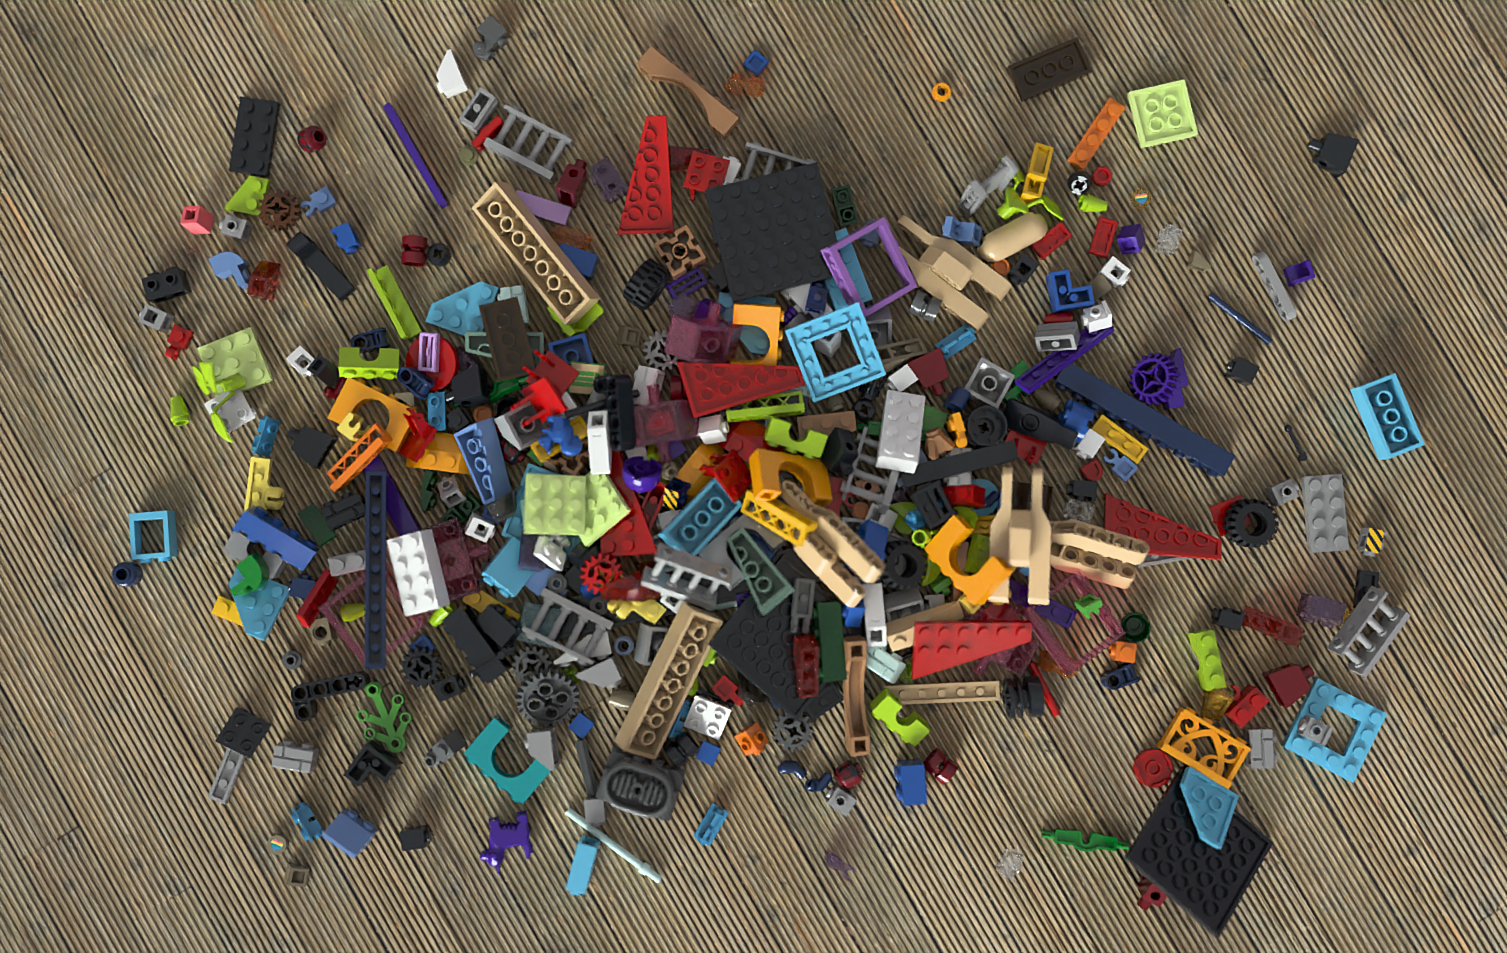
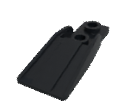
(1038, 424)

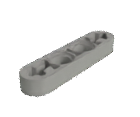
(1274, 286)

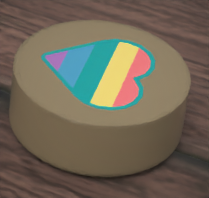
(277, 844)

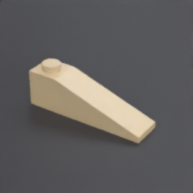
(901, 631)

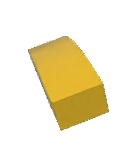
(1036, 173)

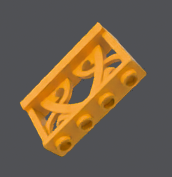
(1215, 771)

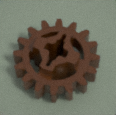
(278, 202)

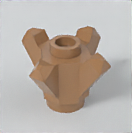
(937, 443)

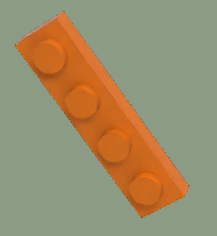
(1096, 134)

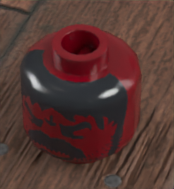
(311, 139)
(511, 453)
(848, 774)

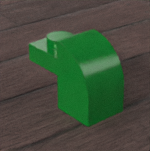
(1013, 393)
(255, 573)

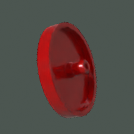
(447, 363)

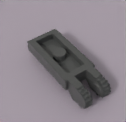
(802, 603)

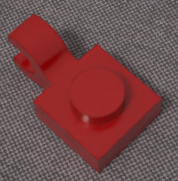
(179, 339)
(726, 689)

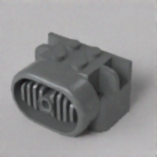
(640, 784)

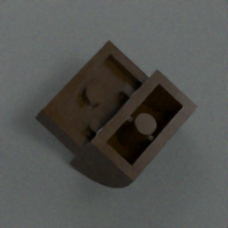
(1023, 497)

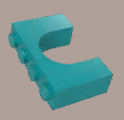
(483, 755)

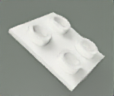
(234, 412)
(707, 717)

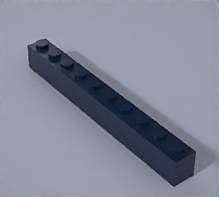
(1144, 420)
(375, 571)

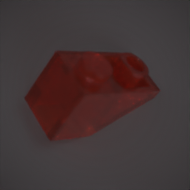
(264, 280)

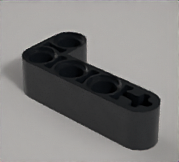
(321, 265)
(619, 409)
(331, 689)

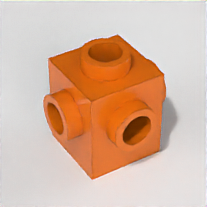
(752, 739)

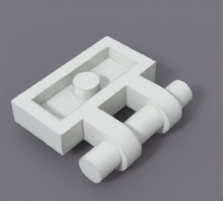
(551, 552)

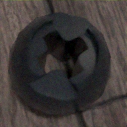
(1080, 176)
(445, 256)
(867, 404)

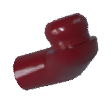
(334, 391)

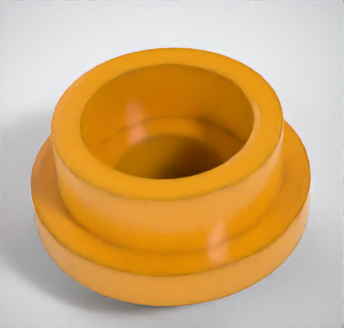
(944, 87)

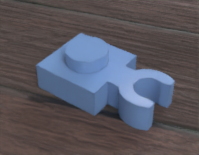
(321, 200)
(1122, 466)

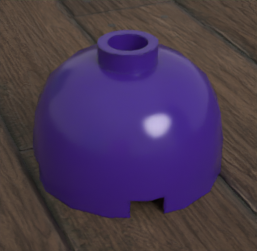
(641, 474)

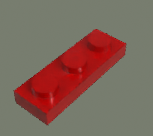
(317, 597)

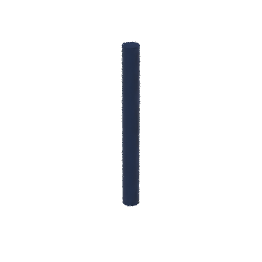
(1240, 318)

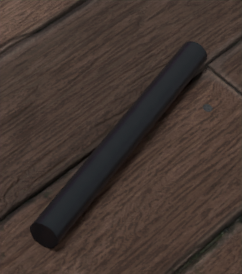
(592, 406)

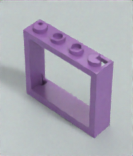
(843, 278)

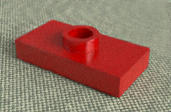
(490, 131)
(1103, 237)
(1051, 241)

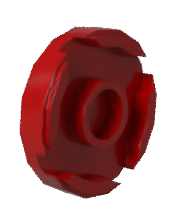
(1153, 767)

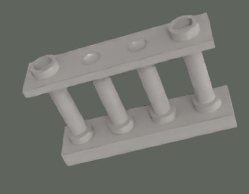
(757, 149)
(513, 153)
(977, 192)
(887, 483)
(683, 589)
(567, 607)
(1380, 638)

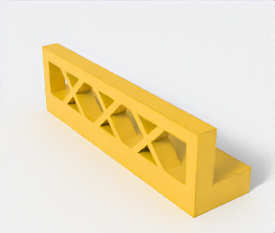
(783, 512)

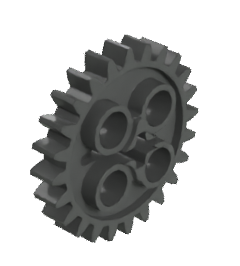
(548, 697)

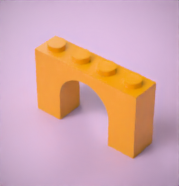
(766, 317)
(356, 394)
(810, 472)
(944, 551)

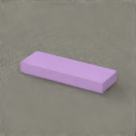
(545, 208)

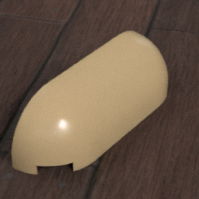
(1013, 237)

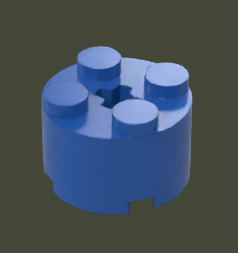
(1076, 417)

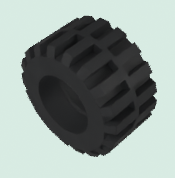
(646, 284)
(1265, 523)
(914, 565)

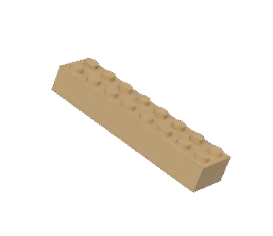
(535, 253)
(668, 681)

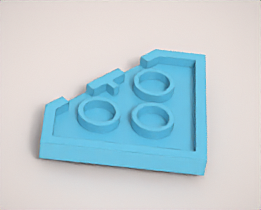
(461, 310)
(752, 336)
(260, 607)
(1209, 806)

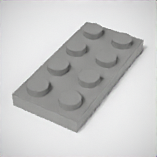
(1325, 513)

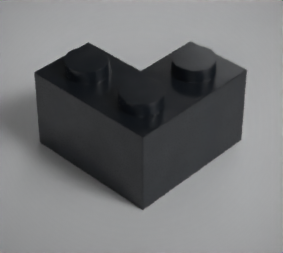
(372, 760)

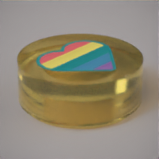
(1140, 199)

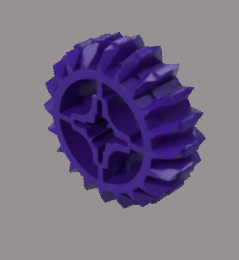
(1163, 365)

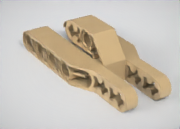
(957, 268)
(840, 539)
(1011, 539)
(1099, 541)

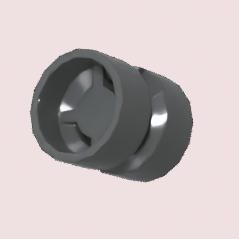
(925, 306)

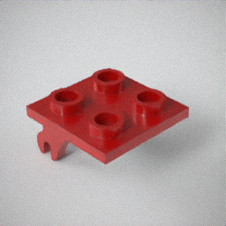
(705, 173)
(553, 367)
(544, 400)
(419, 437)
(1026, 446)
(730, 473)

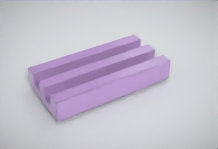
(432, 352)

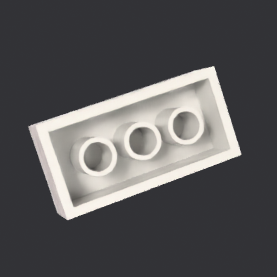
(900, 431)
(418, 572)

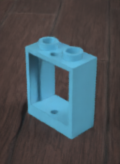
(170, 535)

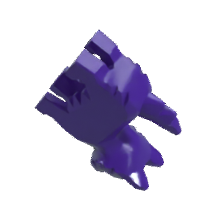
(506, 836)

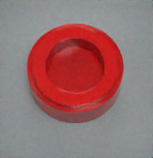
(1101, 176)

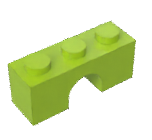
(352, 365)
(778, 434)
(1210, 669)
(911, 728)

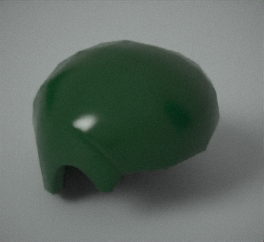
(1135, 627)

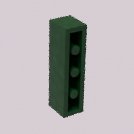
(829, 637)

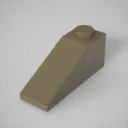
(900, 353)

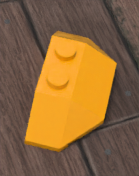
(442, 455)
(691, 470)

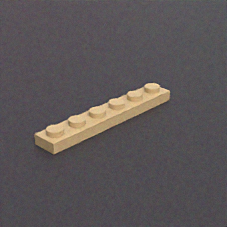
(946, 692)

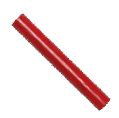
(1047, 694)

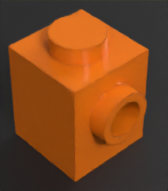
(1122, 651)

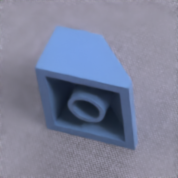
(350, 832)

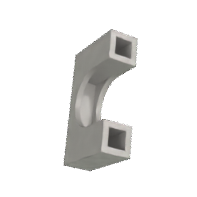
(717, 549)

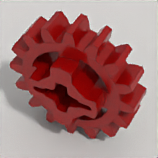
(607, 569)

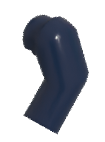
(989, 500)
(792, 767)
(818, 785)

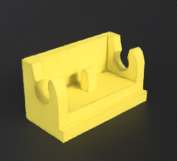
(351, 427)

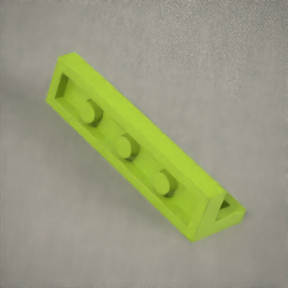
(395, 302)
(766, 411)

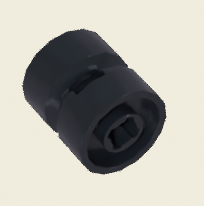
(681, 749)

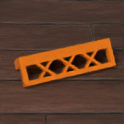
(362, 460)

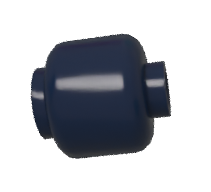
(127, 574)

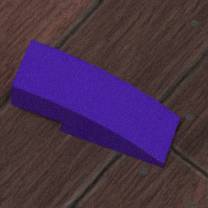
(1177, 399)

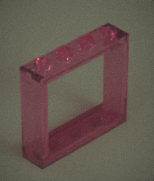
(393, 588)
(1052, 644)

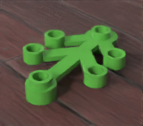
(386, 719)

